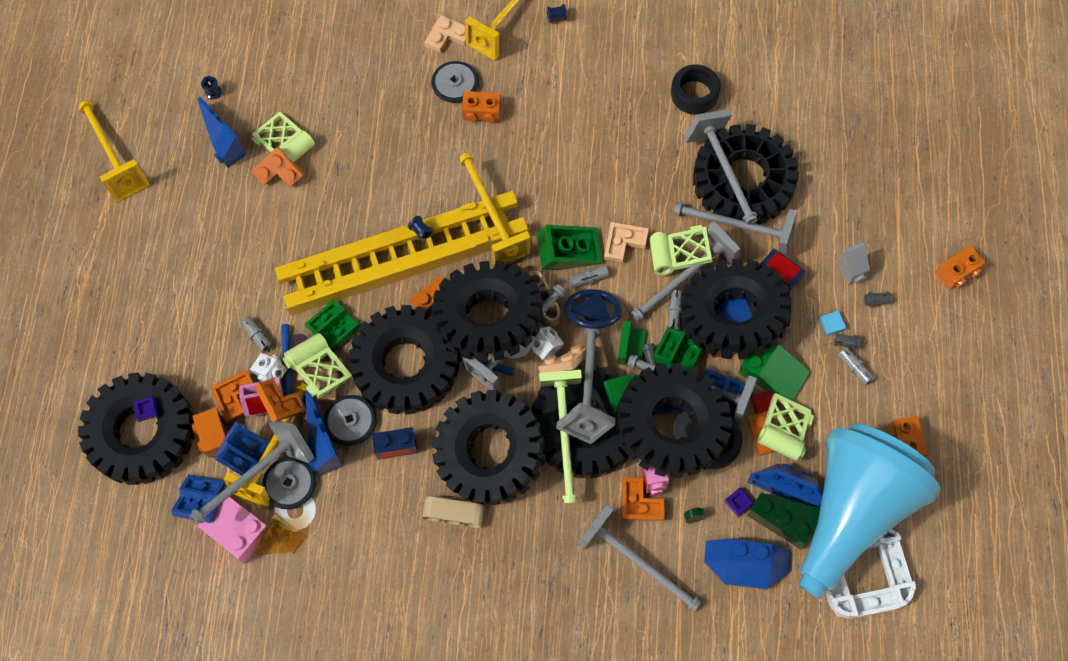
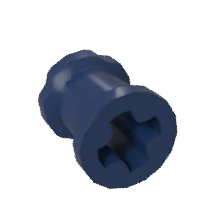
(556, 13)
(209, 88)
(420, 228)

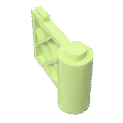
(292, 145)
(664, 250)
(306, 355)
(780, 437)

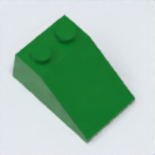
(568, 247)
(775, 371)

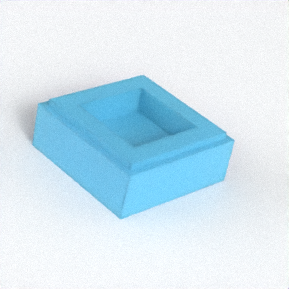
(832, 323)

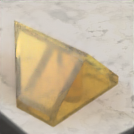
(279, 537)

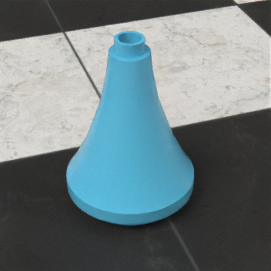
(866, 492)

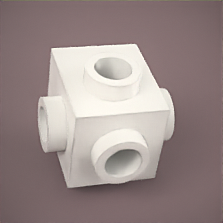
(546, 342)
(268, 367)

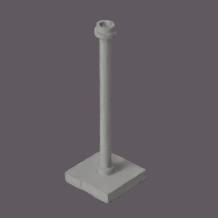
(705, 127)
(784, 234)
(722, 244)
(483, 372)
(740, 400)
(584, 420)
(291, 443)
(599, 530)

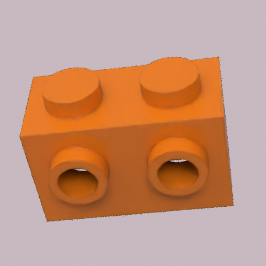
(481, 106)
(960, 267)
(211, 431)
(910, 432)

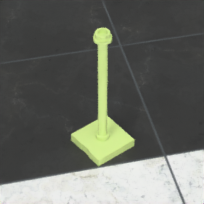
(560, 380)

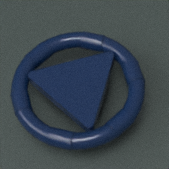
(593, 309)

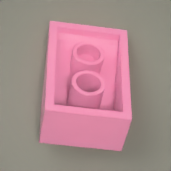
(235, 529)

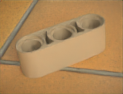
(545, 291)
(453, 512)

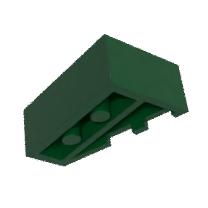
(785, 518)

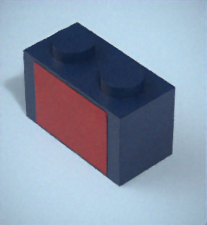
(785, 267)
(394, 443)

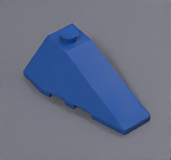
(223, 139)
(319, 442)

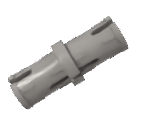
(588, 276)
(675, 310)
(256, 334)
(856, 366)

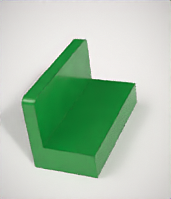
(630, 343)

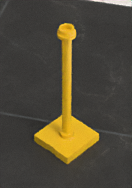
(485, 38)
(124, 178)
(509, 248)
(252, 491)

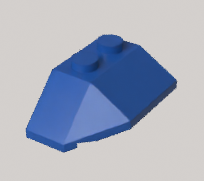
(788, 484)
(747, 562)

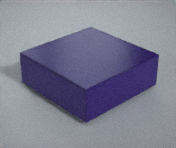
(145, 408)
(739, 502)

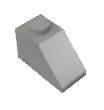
(854, 264)

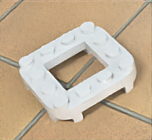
(881, 600)

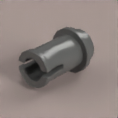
(877, 298)
(847, 341)
(649, 350)

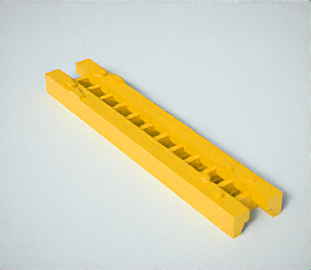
(400, 267)

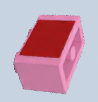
(250, 400)
(654, 483)

